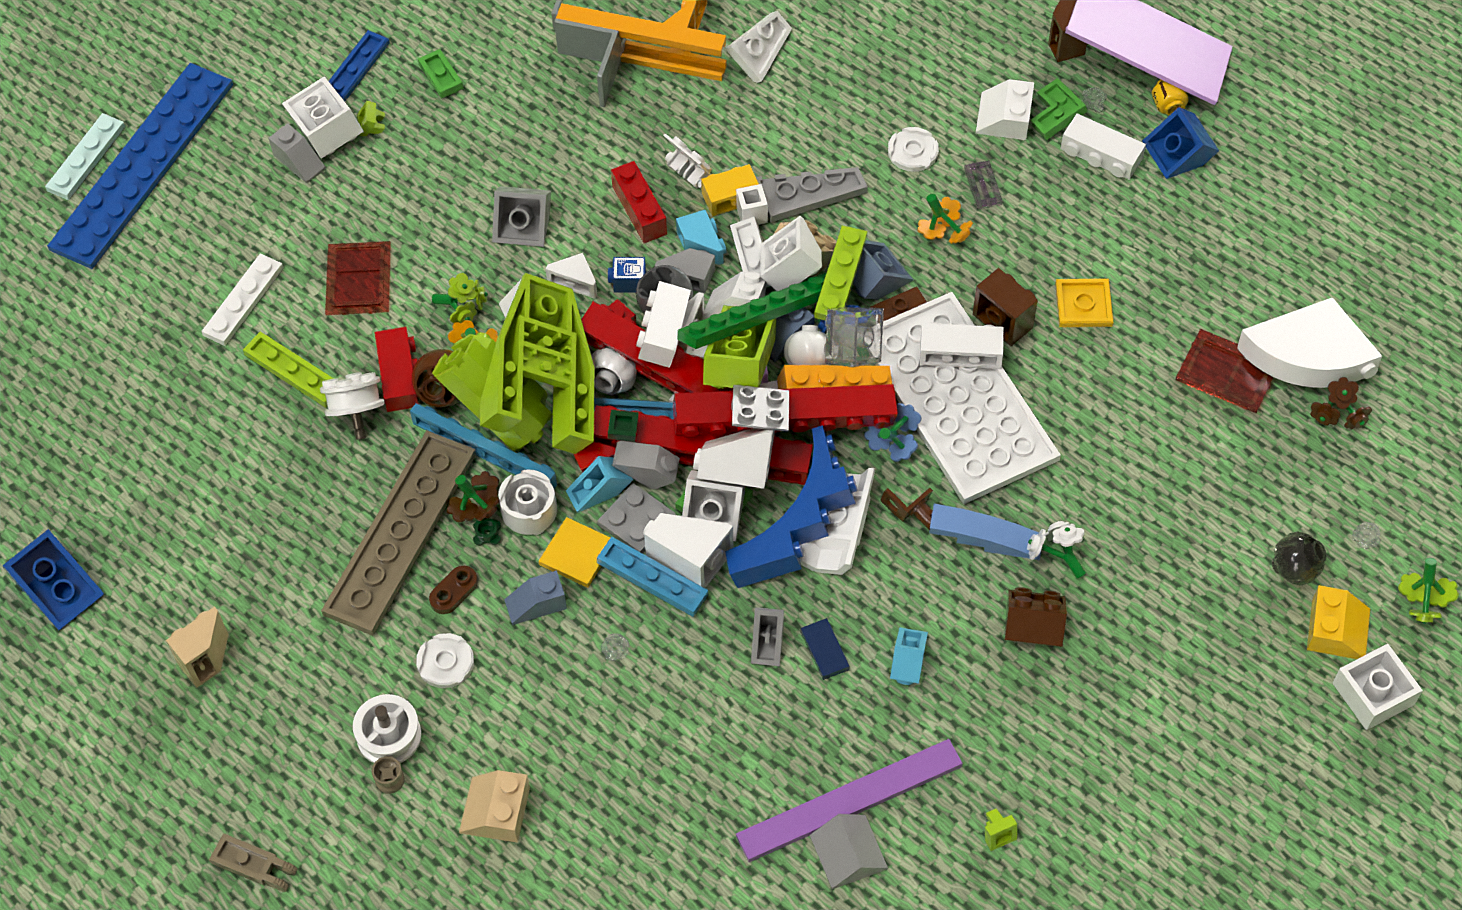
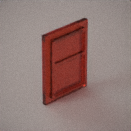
(358, 278)
(1224, 372)

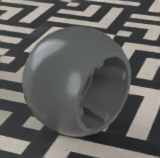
(663, 273)

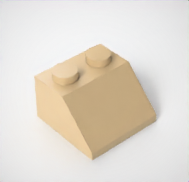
(496, 805)

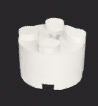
(528, 502)

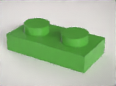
(440, 73)

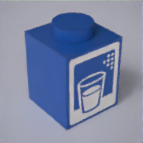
(626, 273)

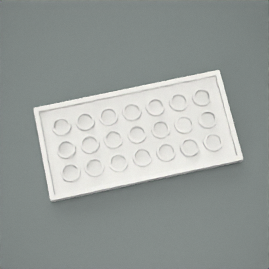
(969, 415)

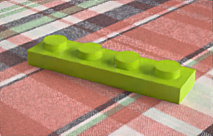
(841, 270)
(287, 366)

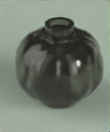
(1299, 558)

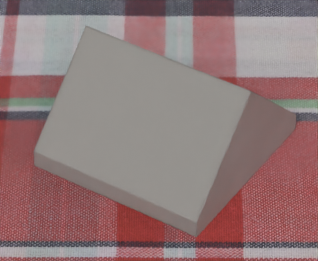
(847, 849)

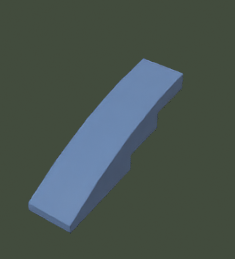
(982, 531)

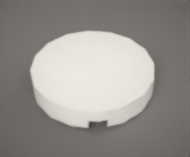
(914, 156)
(441, 668)

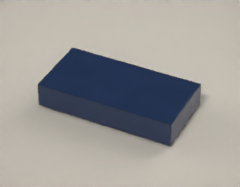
(824, 649)

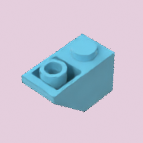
(699, 233)

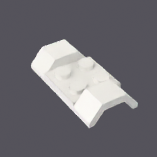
(837, 551)

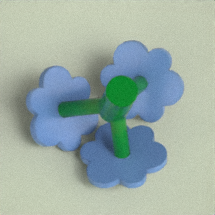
(903, 445)

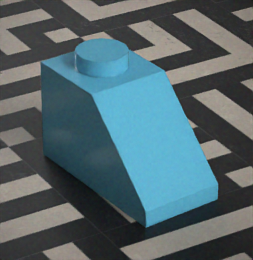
(597, 484)
(908, 656)

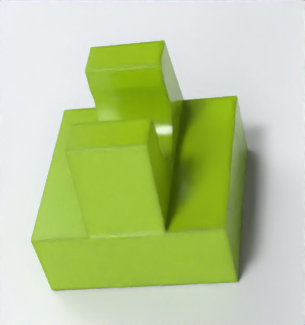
(369, 117)
(999, 830)

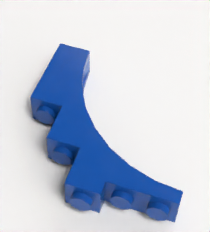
(779, 547)

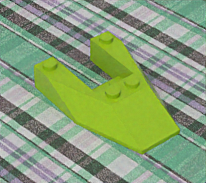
(547, 344)

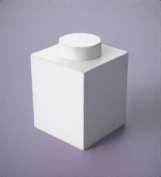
(752, 203)

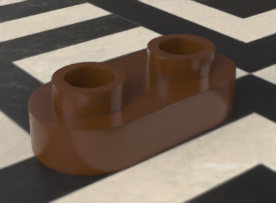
(455, 590)

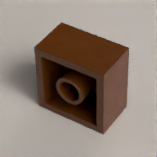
(1005, 304)

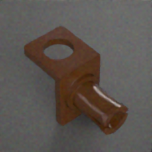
(917, 508)

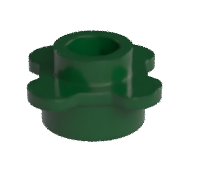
(486, 525)

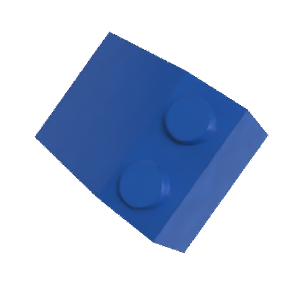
(53, 579)

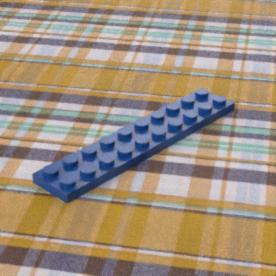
(140, 166)

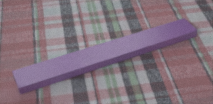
(849, 799)

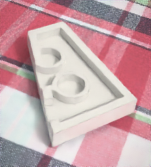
(760, 45)

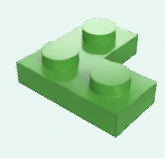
(1061, 109)

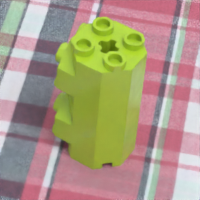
(465, 377)

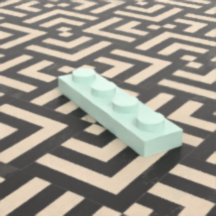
(85, 156)

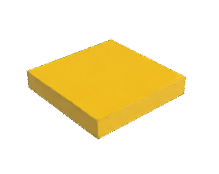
(1084, 303)
(574, 552)

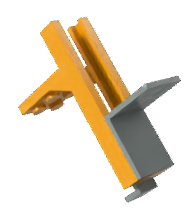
(604, 34)

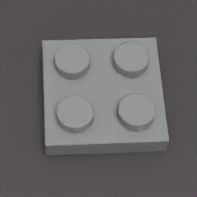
(630, 515)

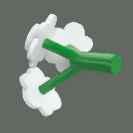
(1061, 533)

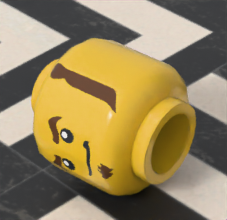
(1168, 97)

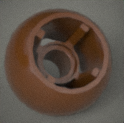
(424, 384)

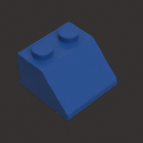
(1180, 144)

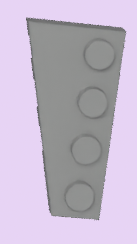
(810, 191)

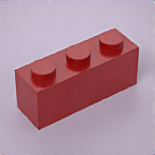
(639, 202)
(396, 367)

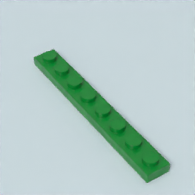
(752, 313)

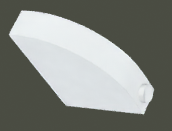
(1311, 347)

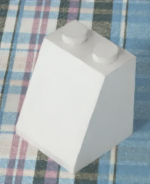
(737, 458)
(689, 545)

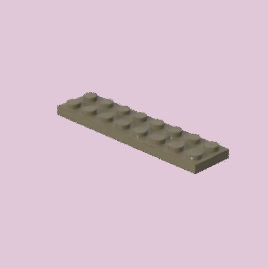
(398, 533)

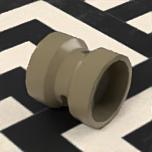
(386, 769)

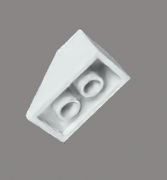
(323, 117)

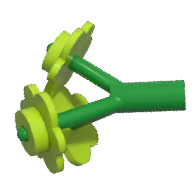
(462, 290)
(1428, 591)

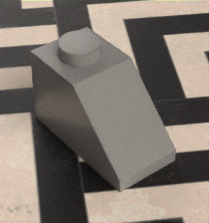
(296, 153)
(696, 264)
(646, 463)

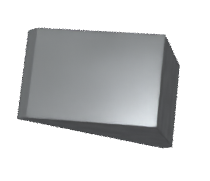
(767, 636)

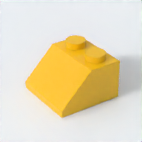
(1338, 623)

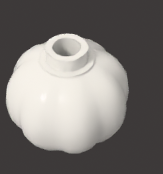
(806, 347)
(613, 372)

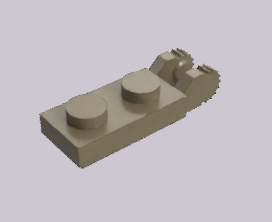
(250, 862)

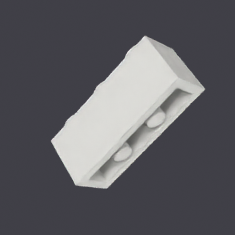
(1102, 146)
(661, 323)
(961, 345)

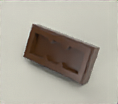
(901, 303)

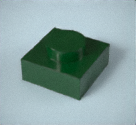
(623, 425)

